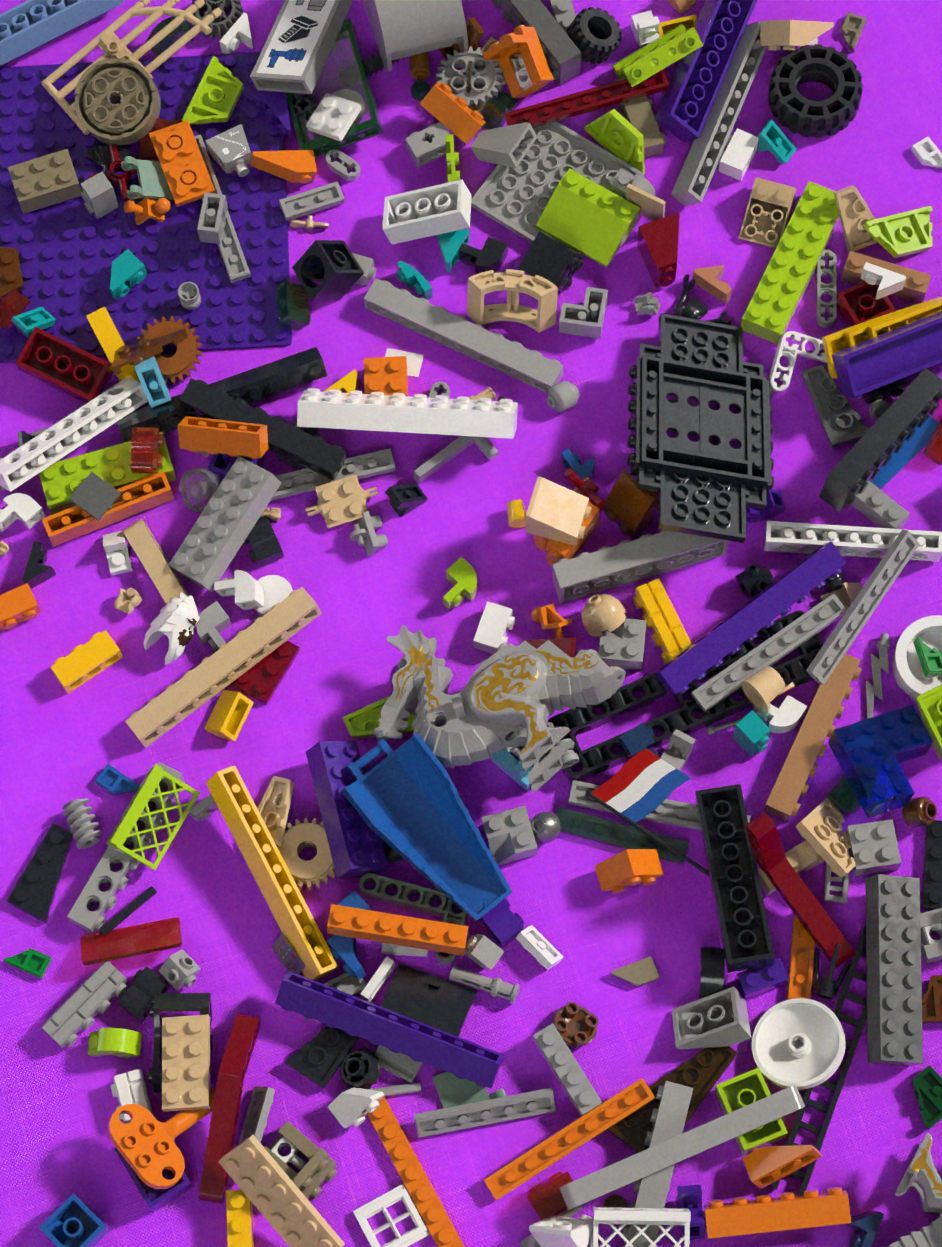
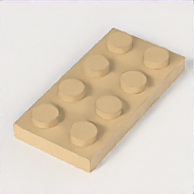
(186, 1063)

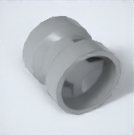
(186, 292)
(570, 757)

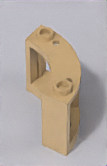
(514, 282)

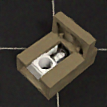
(315, 1172)

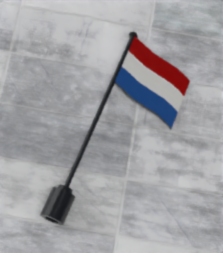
(640, 790)

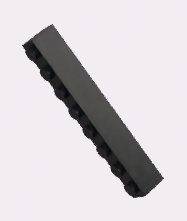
(282, 438)

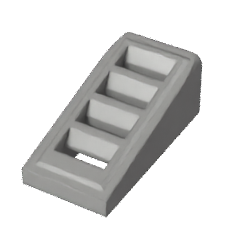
(834, 898)

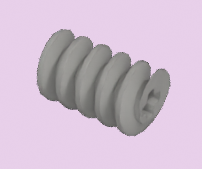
(81, 823)

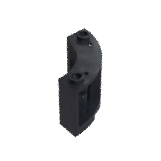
(174, 1003)

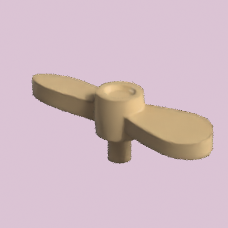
(309, 224)

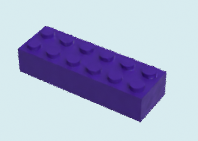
(352, 843)

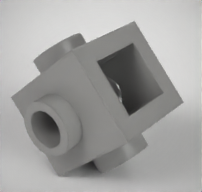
(180, 970)

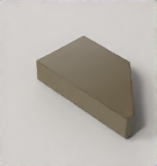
(852, 29)
(638, 973)

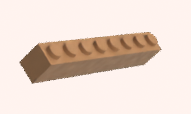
(811, 738)

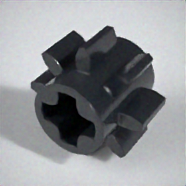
(306, 106)

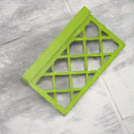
(136, 807)

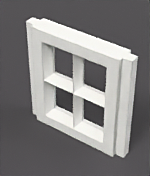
(380, 1204)

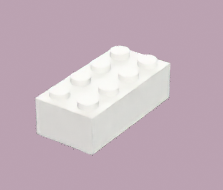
(427, 212)

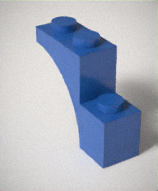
(345, 947)

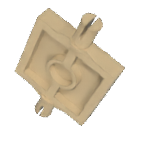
(341, 501)

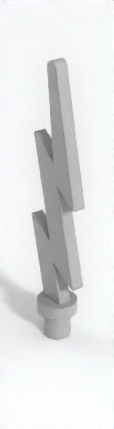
(877, 665)

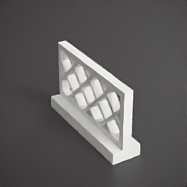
(641, 1216)

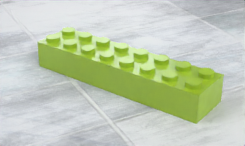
(792, 264)

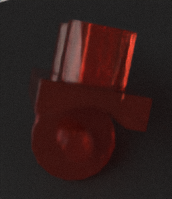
(12, 306)

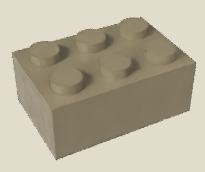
(45, 181)

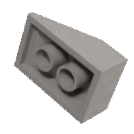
(712, 1021)

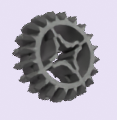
(222, 24)

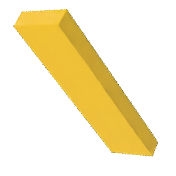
(110, 340)

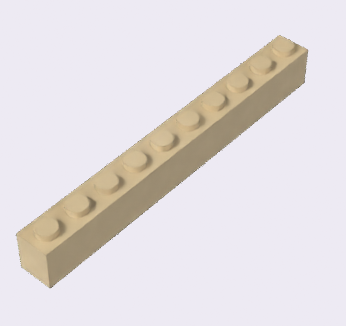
(223, 666)

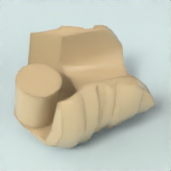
(127, 600)

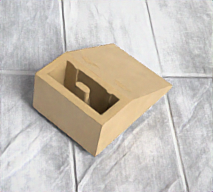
(767, 212)

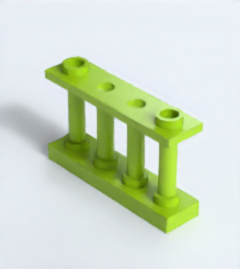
(657, 55)

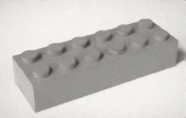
(225, 523)

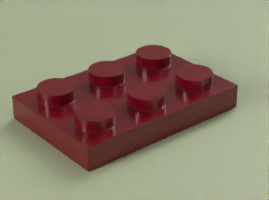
(268, 673)

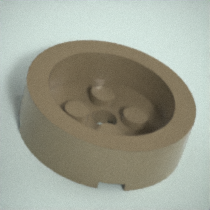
(117, 122)

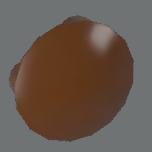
(575, 1024)

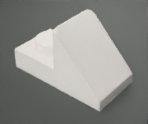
(237, 33)
(888, 281)
(117, 553)

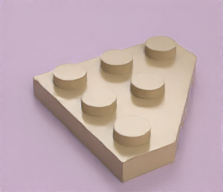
(825, 833)

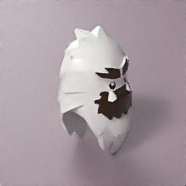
(175, 621)

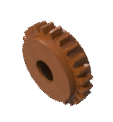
(187, 350)

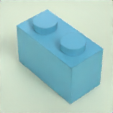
(152, 382)

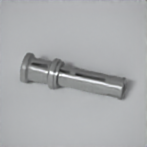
(495, 987)

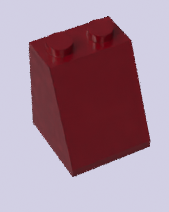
(659, 248)

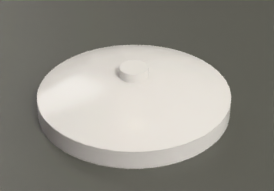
(798, 1043)

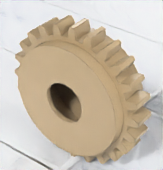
(304, 836)

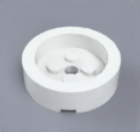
(905, 661)

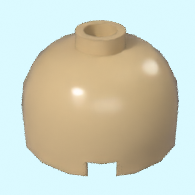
(602, 613)

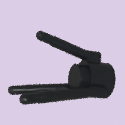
(825, 987)

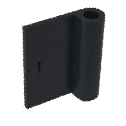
(429, 999)

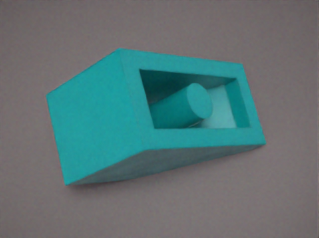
(449, 246)

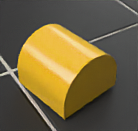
(516, 514)

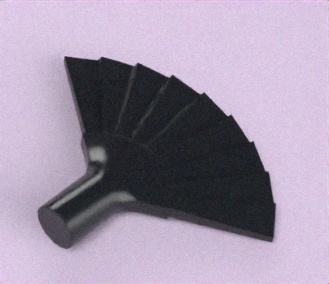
(101, 155)

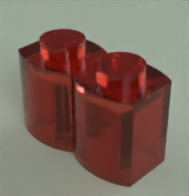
(145, 450)

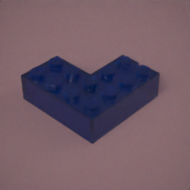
(872, 753)

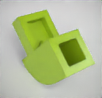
(464, 579)
(114, 1042)

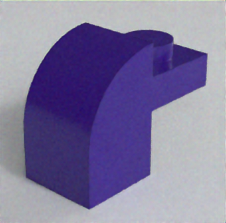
(774, 507)
(691, 1198)

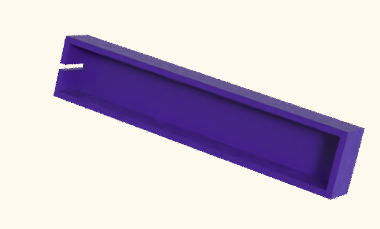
(890, 356)

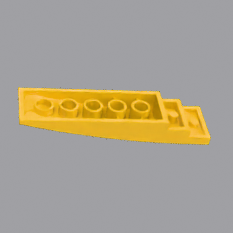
(875, 327)

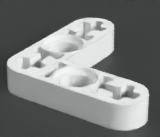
(791, 352)

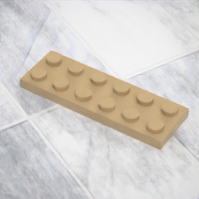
(277, 1196)

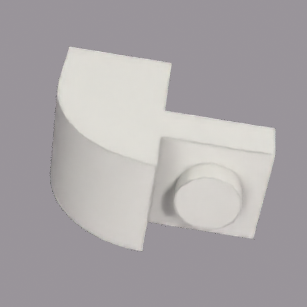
(645, 27)
(20, 507)
(246, 589)
(784, 718)

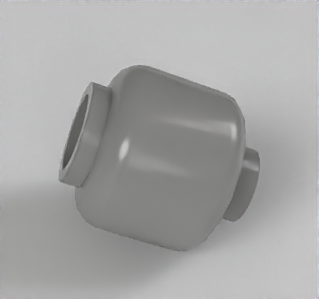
(563, 396)

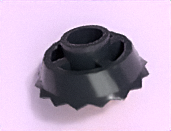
(360, 1069)

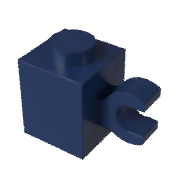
(637, 740)

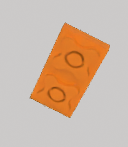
(182, 163)

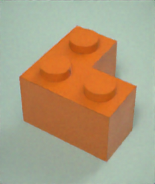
(629, 869)

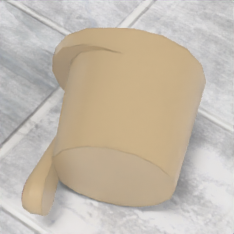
(764, 688)

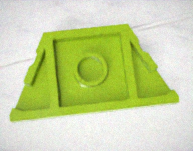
(214, 96)
(619, 138)
(903, 232)

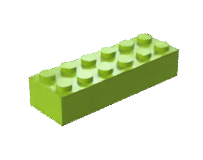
(109, 464)

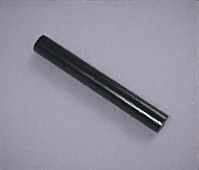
(127, 911)

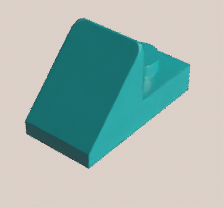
(775, 141)
(34, 318)

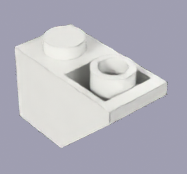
(353, 1105)

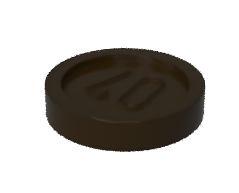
(615, 1201)

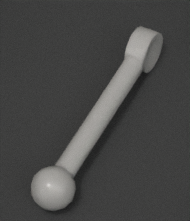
(711, 730)

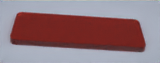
(131, 941)

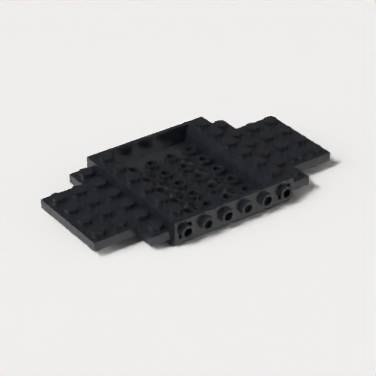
(700, 484)

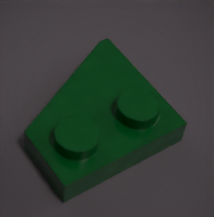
(928, 1094)

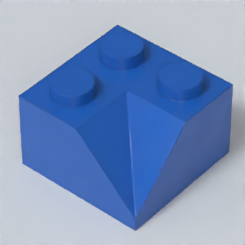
(74, 1225)

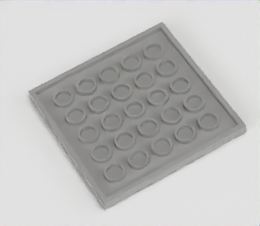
(520, 194)

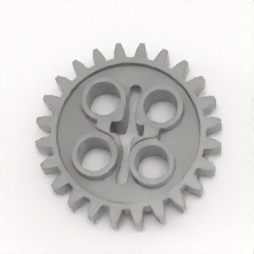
(489, 78)

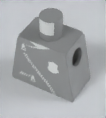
(231, 150)

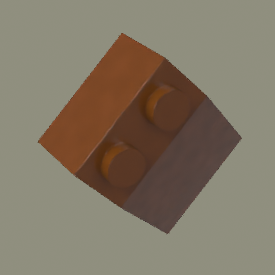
(629, 506)

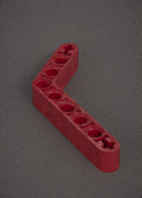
(774, 864)
(226, 1105)

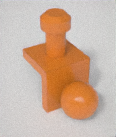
(148, 209)
(550, 619)

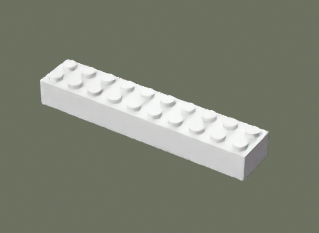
(407, 413)

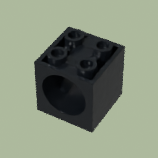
(552, 261)
(327, 270)

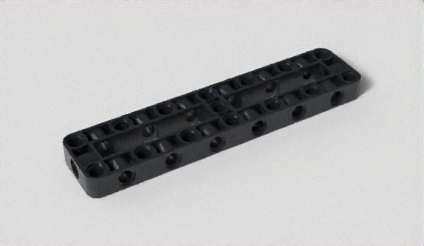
(600, 757)

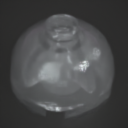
(198, 488)

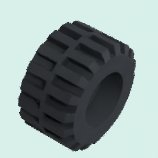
(604, 29)

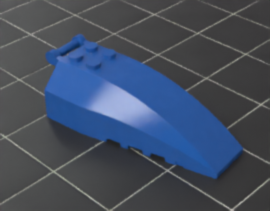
(423, 819)

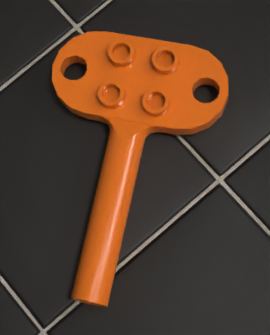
(150, 1143)

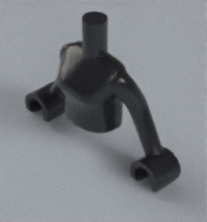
(694, 308)

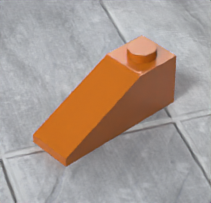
(289, 165)
(772, 1163)

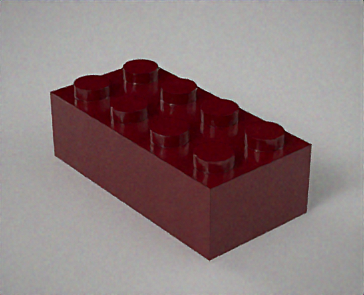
(64, 366)

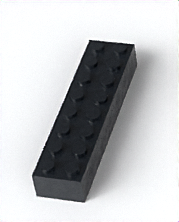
(882, 440)
(734, 879)

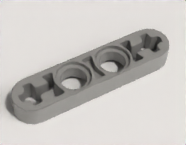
(823, 288)

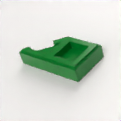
(929, 658)
(30, 962)

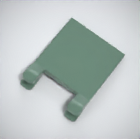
(151, 179)
(459, 1091)

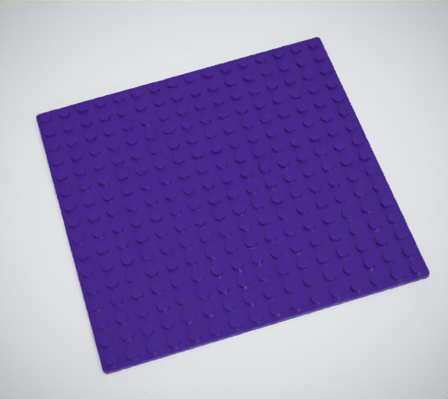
(71, 253)

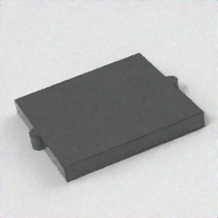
(95, 496)

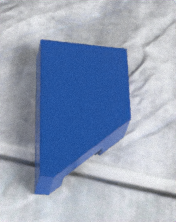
(115, 782)

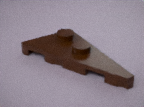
(144, 350)

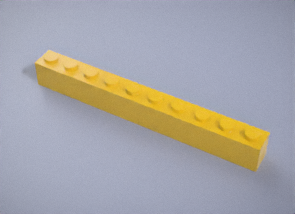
(271, 873)

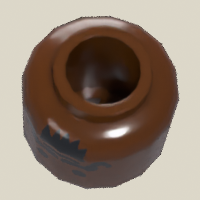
(919, 812)

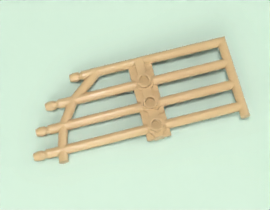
(116, 48)

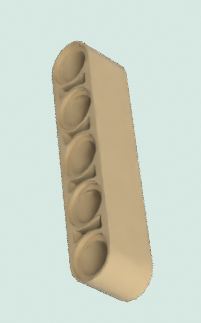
(154, 560)

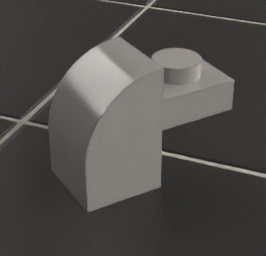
(622, 179)
(211, 623)
(678, 749)

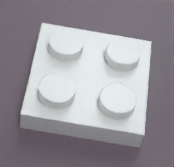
(333, 117)

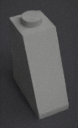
(504, 144)

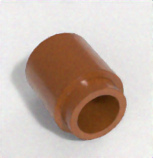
(419, 66)

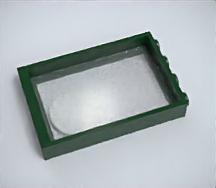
(347, 78)

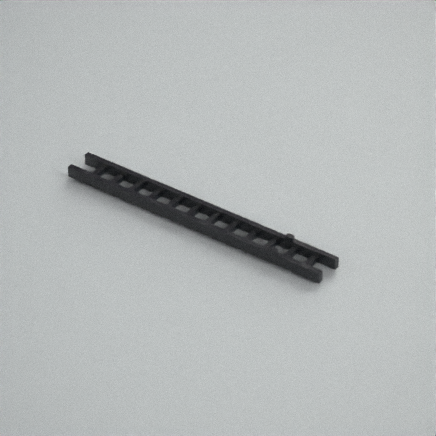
(798, 1123)

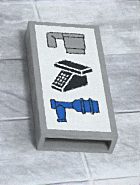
(299, 45)

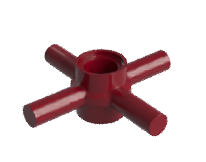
(118, 179)
(585, 487)

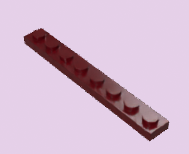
(586, 101)

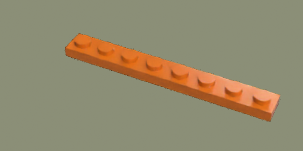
(569, 1139)
(414, 1176)

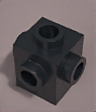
(754, 580)

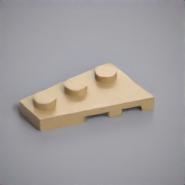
(853, 214)
(275, 807)

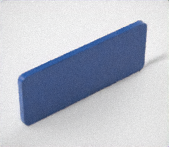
(907, 453)

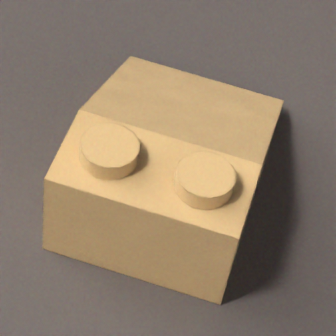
(790, 33)

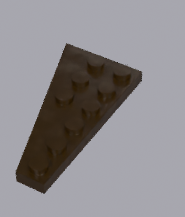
(698, 1073)

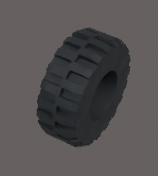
(815, 65)

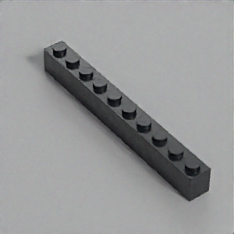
(248, 386)

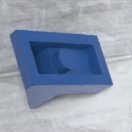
(573, 462)

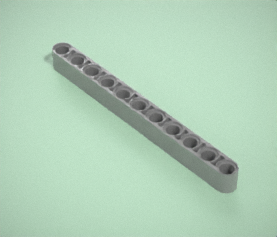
(681, 1147)

